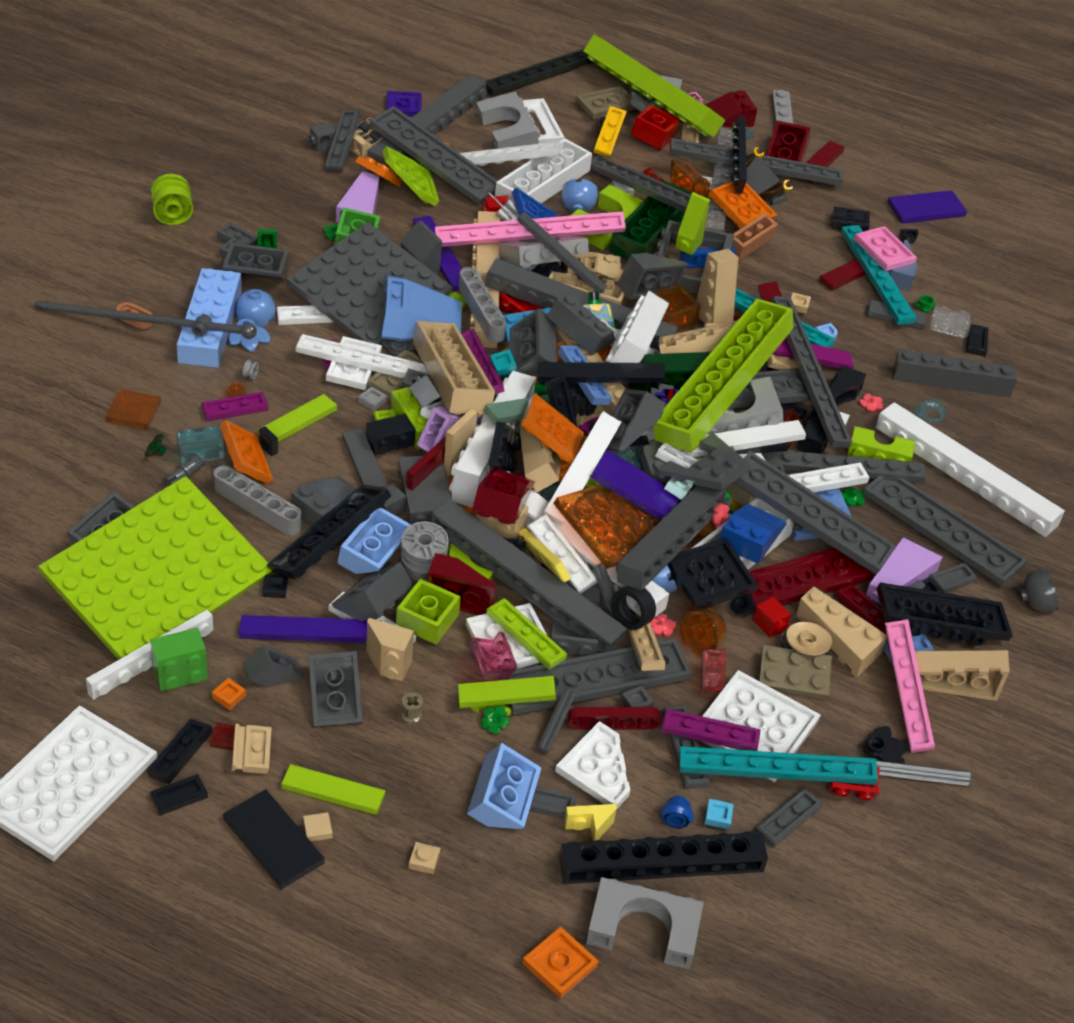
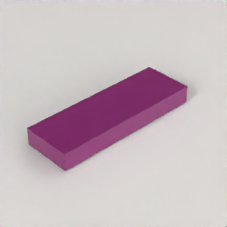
(234, 406)

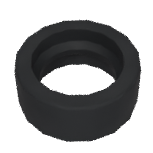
(622, 613)

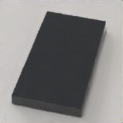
(273, 839)

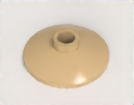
(809, 638)

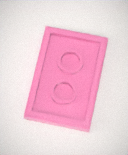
(885, 248)

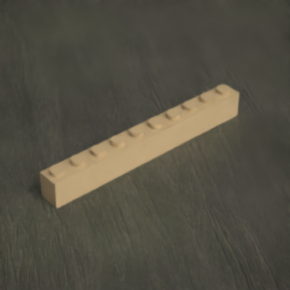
(483, 257)

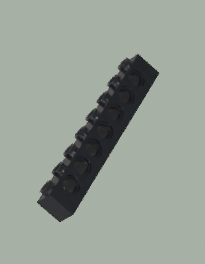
(674, 862)

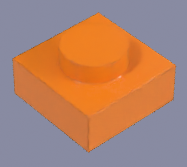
(228, 694)

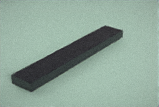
(602, 372)

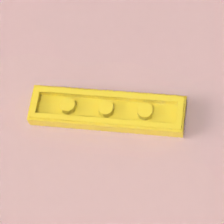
(543, 554)

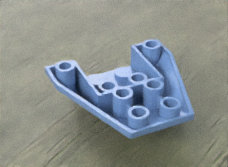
(414, 302)

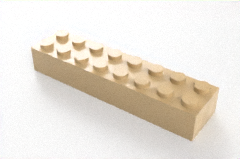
(452, 367)

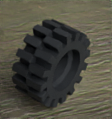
(580, 401)

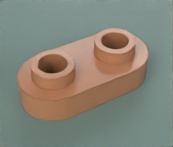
(130, 307)

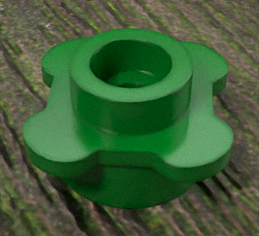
(925, 303)

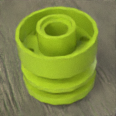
(171, 199)

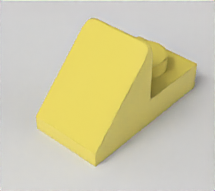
(596, 817)

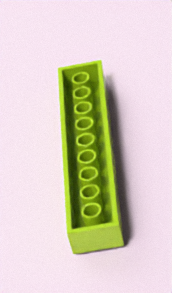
(653, 87)
(723, 375)

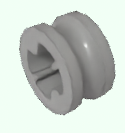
(250, 369)

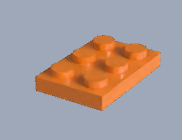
(246, 452)

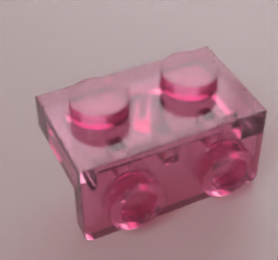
(493, 657)

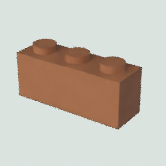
(754, 235)

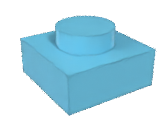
(719, 814)

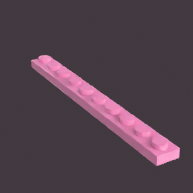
(514, 231)

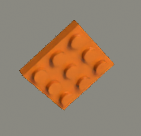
(740, 207)
(552, 428)

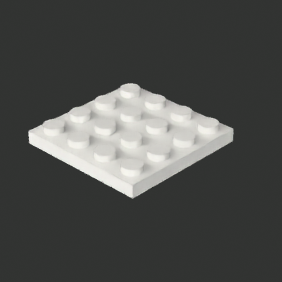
(755, 705)

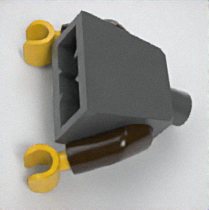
(762, 178)

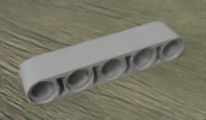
(482, 305)
(257, 500)

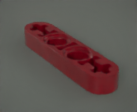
(640, 718)

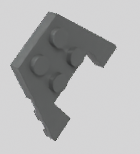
(714, 470)

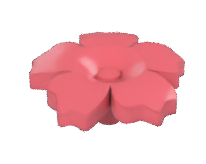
(871, 403)
(720, 515)
(662, 625)

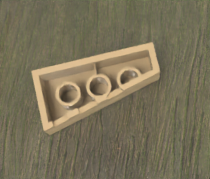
(718, 287)
(611, 293)
(695, 340)
(540, 462)
(852, 637)
(964, 672)

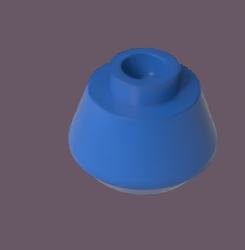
(677, 812)

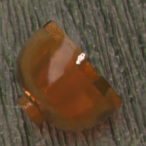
(703, 629)

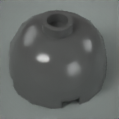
(1040, 591)

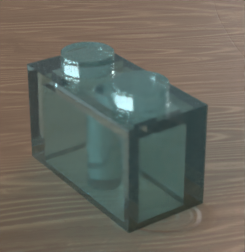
(203, 441)

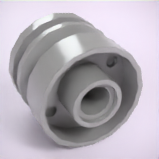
(419, 547)

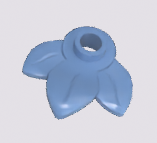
(249, 344)

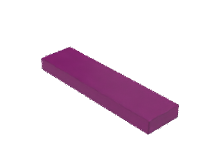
(711, 730)

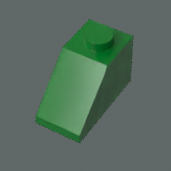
(267, 238)

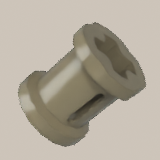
(414, 710)

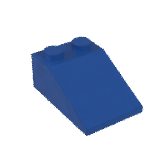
(752, 532)

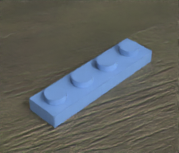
(595, 392)

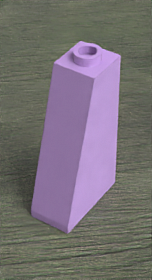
(361, 195)
(437, 425)
(905, 567)

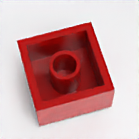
(655, 127)

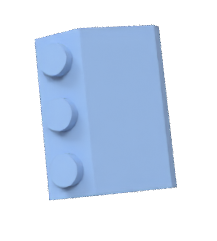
(372, 542)
(504, 789)

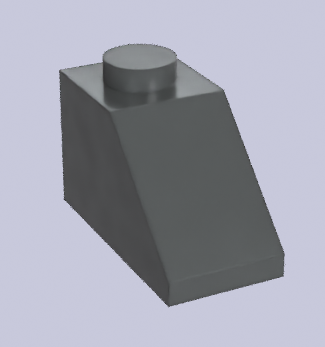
(272, 667)

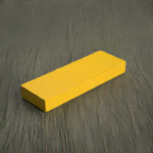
(609, 131)

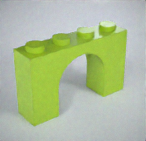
(611, 200)

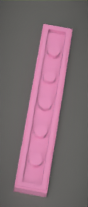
(909, 686)

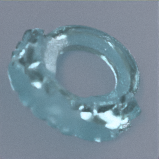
(932, 403)

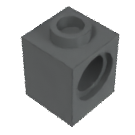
(322, 136)

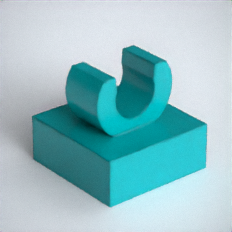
(503, 362)

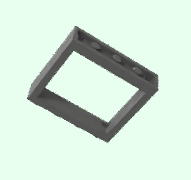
(711, 238)

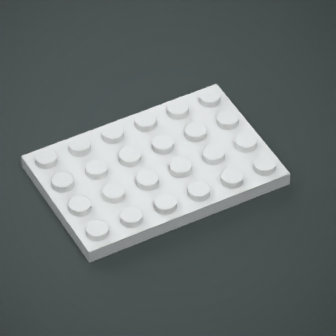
(69, 781)

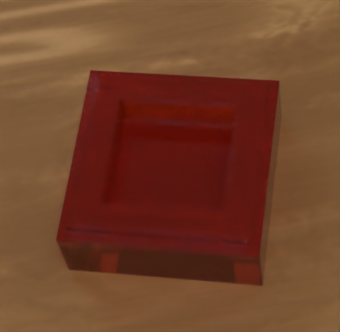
(223, 736)

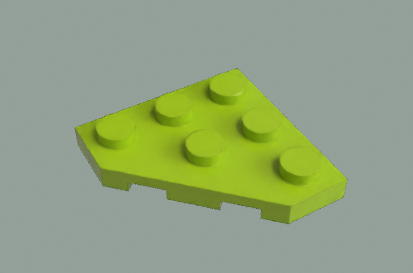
(413, 174)

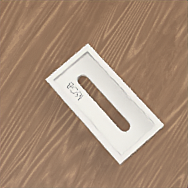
(546, 120)

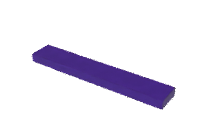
(449, 264)
(303, 629)

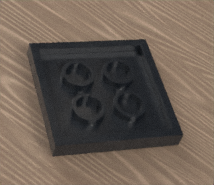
(712, 574)

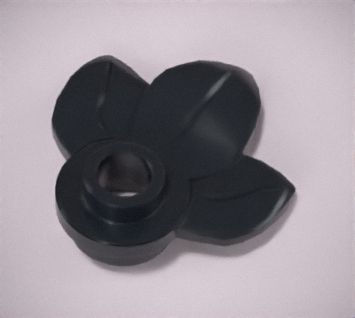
(884, 746)

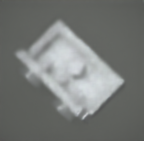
(951, 321)

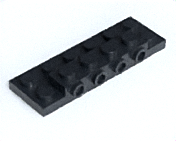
(329, 531)
(944, 614)

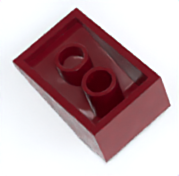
(734, 105)
(789, 141)
(502, 496)
(457, 577)

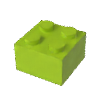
(428, 611)

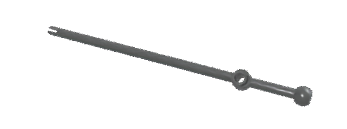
(199, 326)

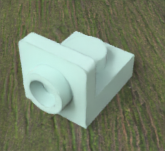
(678, 488)

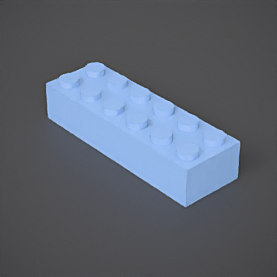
(216, 297)

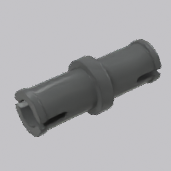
(185, 469)

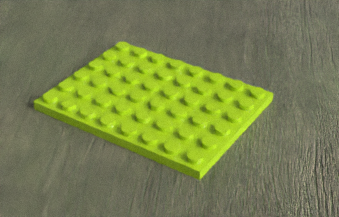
(155, 568)

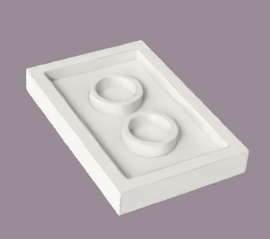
(348, 374)

